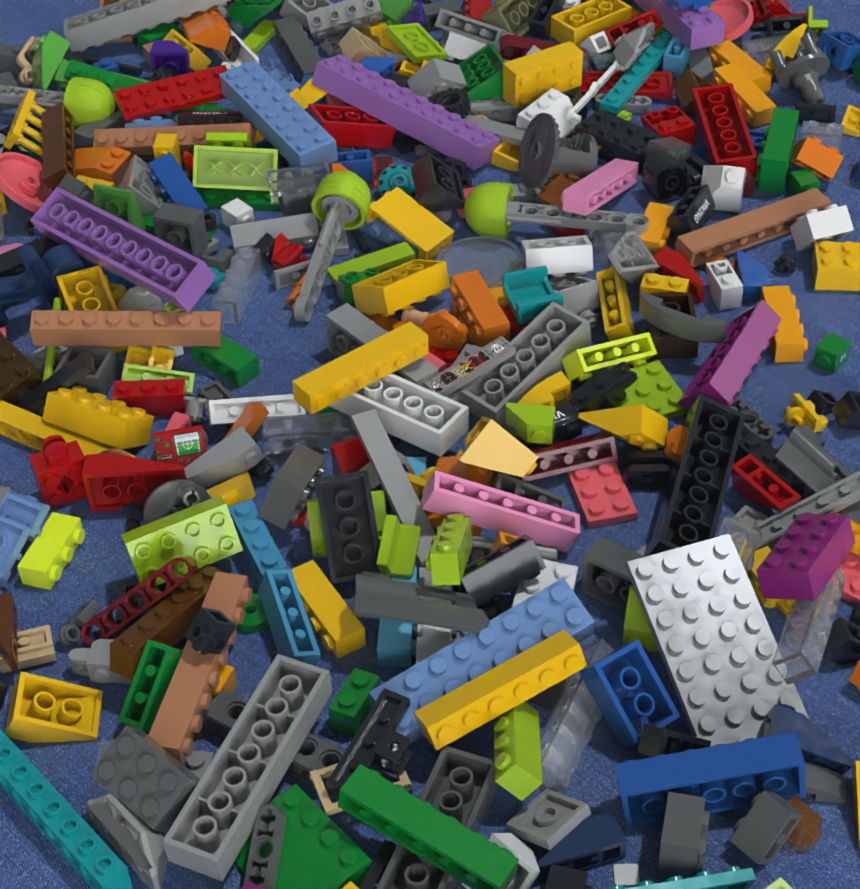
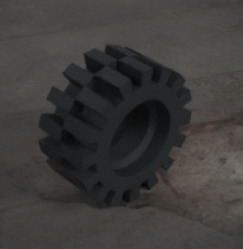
(454, 101)

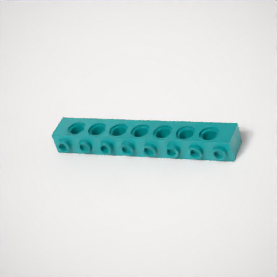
(59, 821)

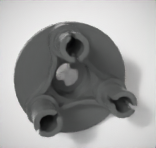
(803, 71)
(172, 494)

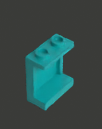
(529, 293)

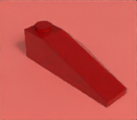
(120, 479)

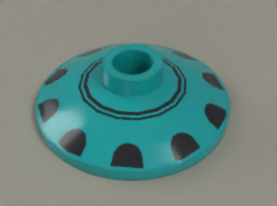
(388, 179)

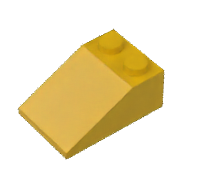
(631, 424)
(52, 710)

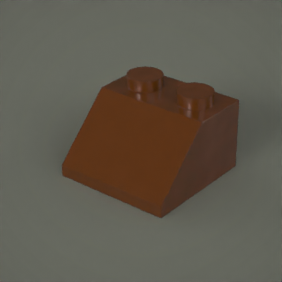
(683, 88)

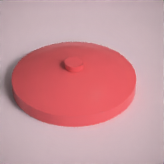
(736, 14)
(22, 180)

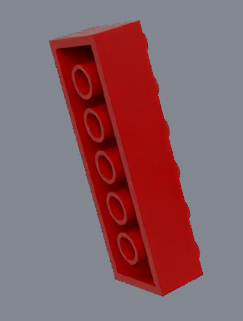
(723, 127)

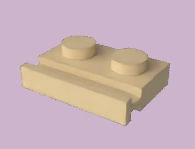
(34, 648)

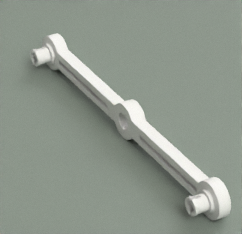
(594, 88)

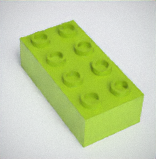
(233, 167)
(197, 531)

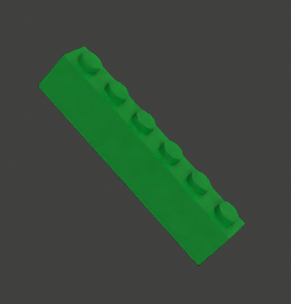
(426, 831)

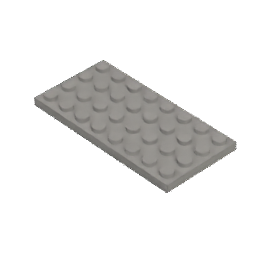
(712, 639)

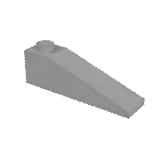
(138, 181)
(632, 258)
(225, 460)

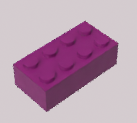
(806, 556)

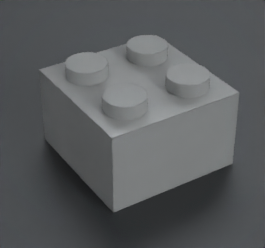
(435, 78)

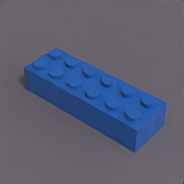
(722, 774)

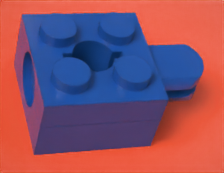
(840, 47)

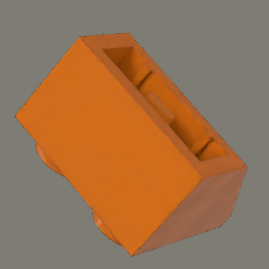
(819, 158)

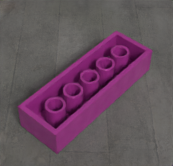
(732, 361)

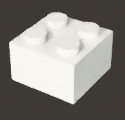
(821, 226)

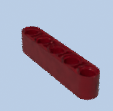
(515, 46)
(151, 596)

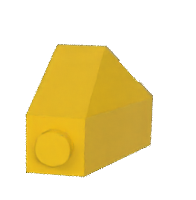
(496, 449)

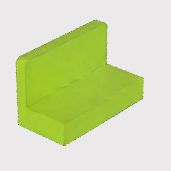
(815, 25)
(398, 547)

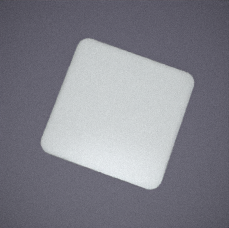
(626, 874)

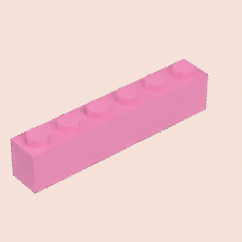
(599, 186)
(501, 511)

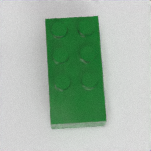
(777, 151)

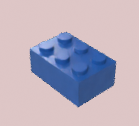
(629, 693)

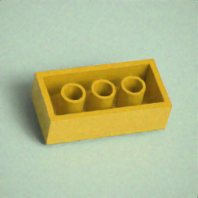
(588, 19)
(536, 73)
(836, 266)
(401, 287)
(87, 291)
(98, 417)

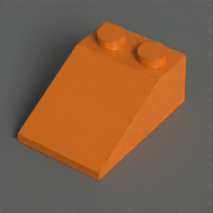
(102, 163)

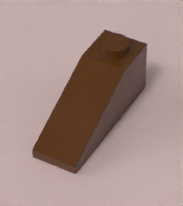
(8, 631)

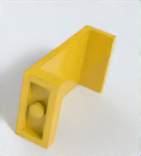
(411, 222)

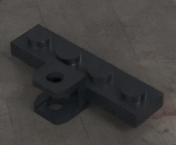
(376, 741)

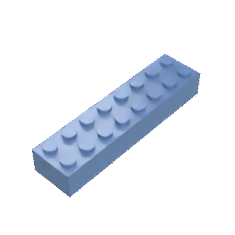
(277, 116)
(479, 652)

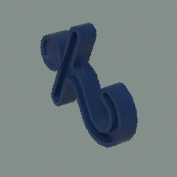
(39, 275)

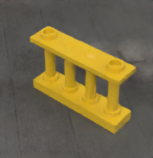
(20, 124)

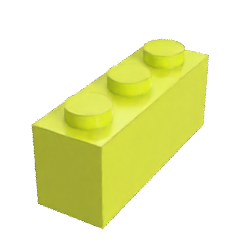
(51, 551)

